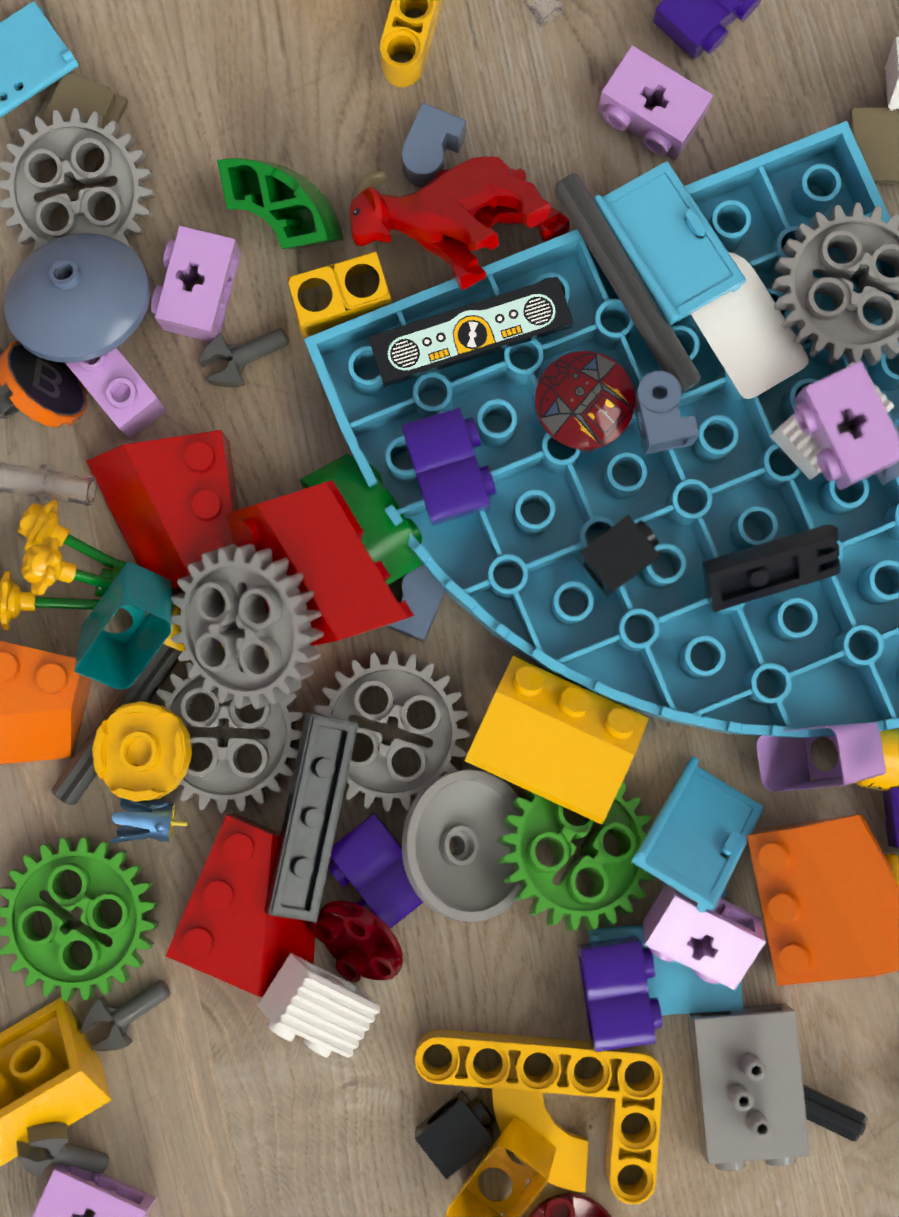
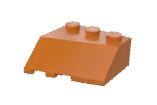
(39, 704)
(826, 900)

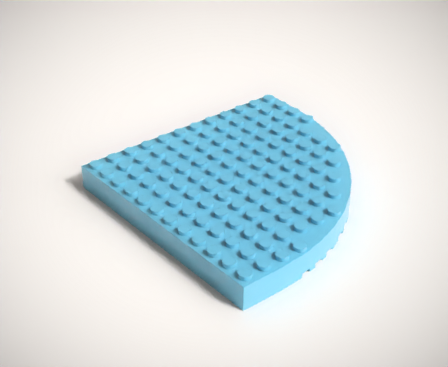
(654, 643)

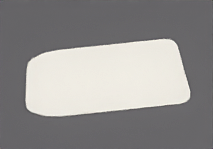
(750, 336)

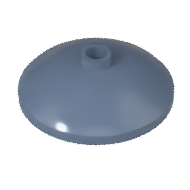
(87, 311)

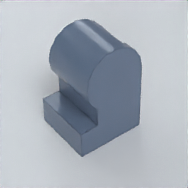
(427, 142)
(659, 414)
(424, 598)

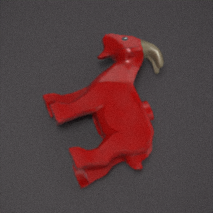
(455, 212)

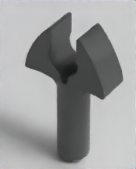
(239, 356)
(123, 1015)
(50, 1145)

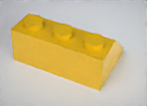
(557, 740)
(46, 1075)

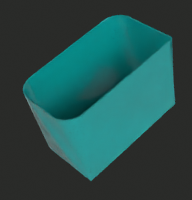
(122, 656)

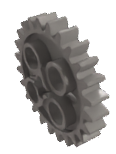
(68, 145)
(845, 328)
(245, 626)
(404, 688)
(224, 776)

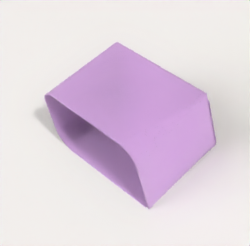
(788, 764)

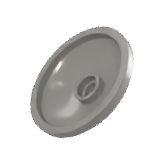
(470, 880)

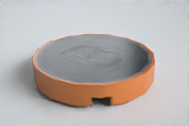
(42, 387)

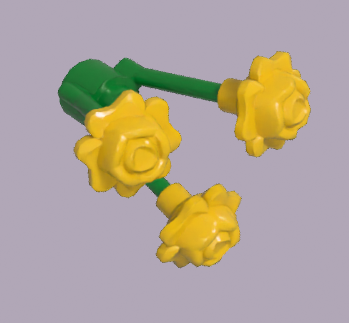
(45, 566)

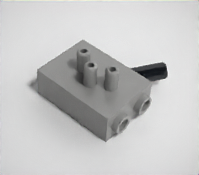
(754, 1091)

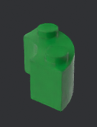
(283, 199)
(380, 535)

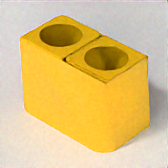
(335, 275)
(530, 1148)

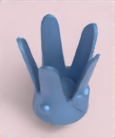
(145, 821)

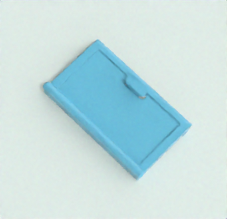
(30, 57)
(663, 246)
(693, 831)
(676, 984)

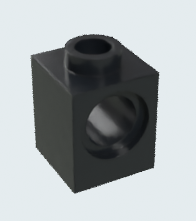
(619, 554)
(456, 1133)

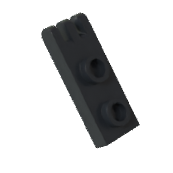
(772, 567)

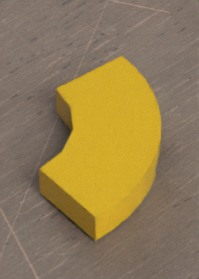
(571, 1153)

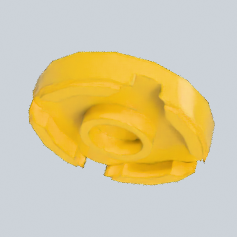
(142, 751)

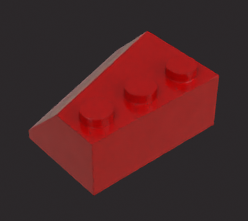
(170, 498)
(325, 545)
(225, 918)

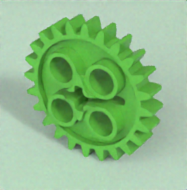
(612, 877)
(51, 956)

